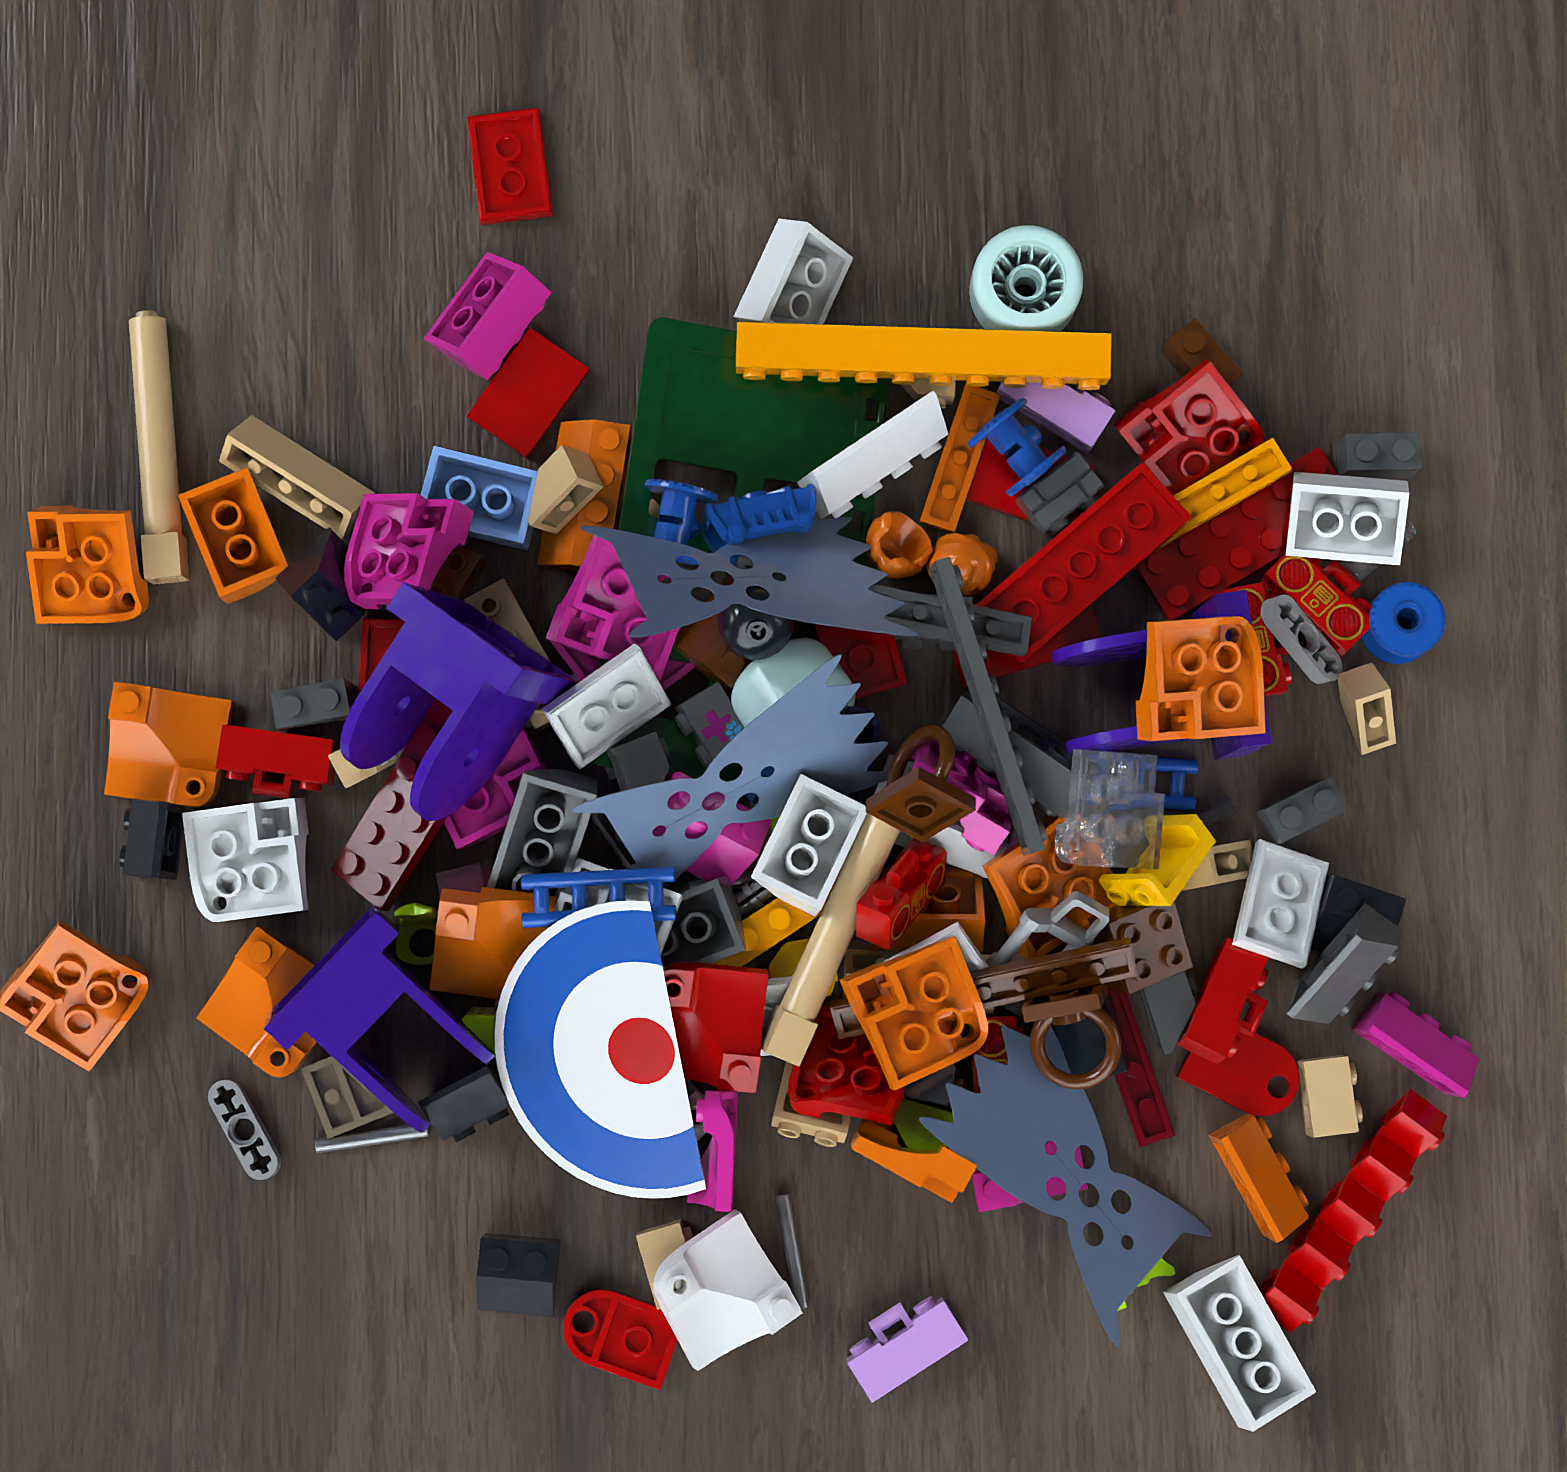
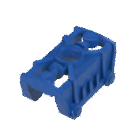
(758, 516)

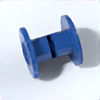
(1018, 444)
(677, 511)
(1420, 611)

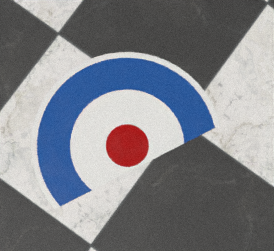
(596, 1054)

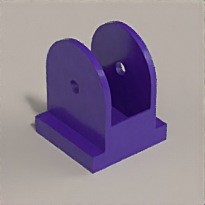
(1134, 646)
(472, 668)
(348, 994)

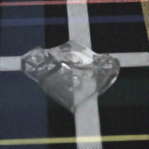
(1112, 811)

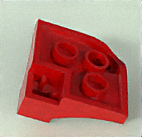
(1190, 428)
(718, 1022)
(842, 1077)

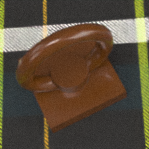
(921, 801)
(1066, 1009)

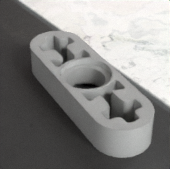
(1284, 621)
(239, 1100)

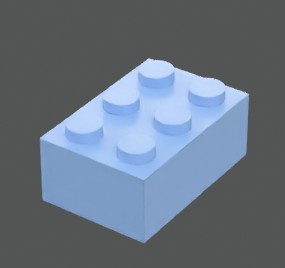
(492, 489)

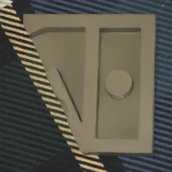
(340, 1097)

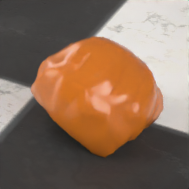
(898, 545)
(972, 557)

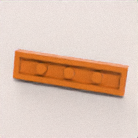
(958, 460)

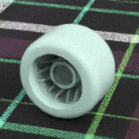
(1030, 258)
(771, 678)

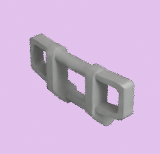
(1054, 923)

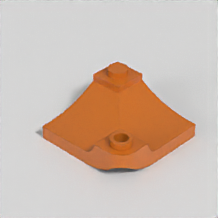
(84, 566)
(1200, 681)
(164, 744)
(1042, 882)
(480, 939)
(251, 988)
(74, 995)
(917, 1011)
(936, 1170)

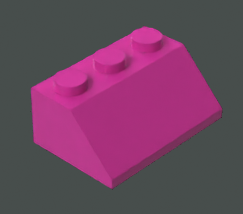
(488, 315)
(733, 848)
(1418, 1044)

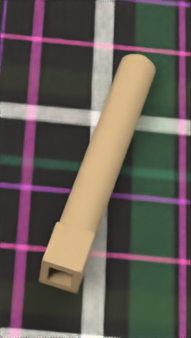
(163, 543)
(792, 1022)

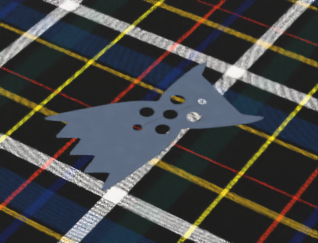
(818, 589)
(793, 736)
(1006, 1137)

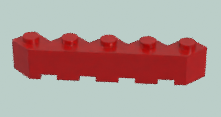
(1352, 1209)

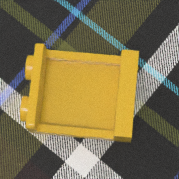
(1182, 849)

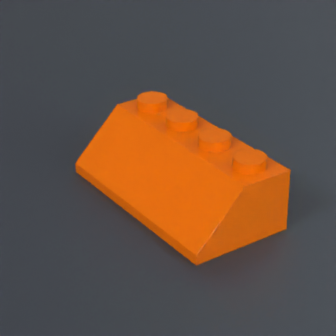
(609, 451)

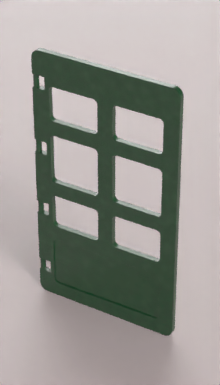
(760, 430)

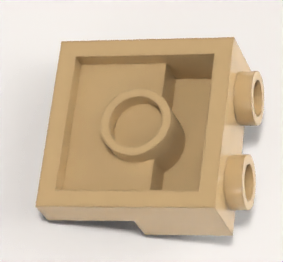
(827, 1129)

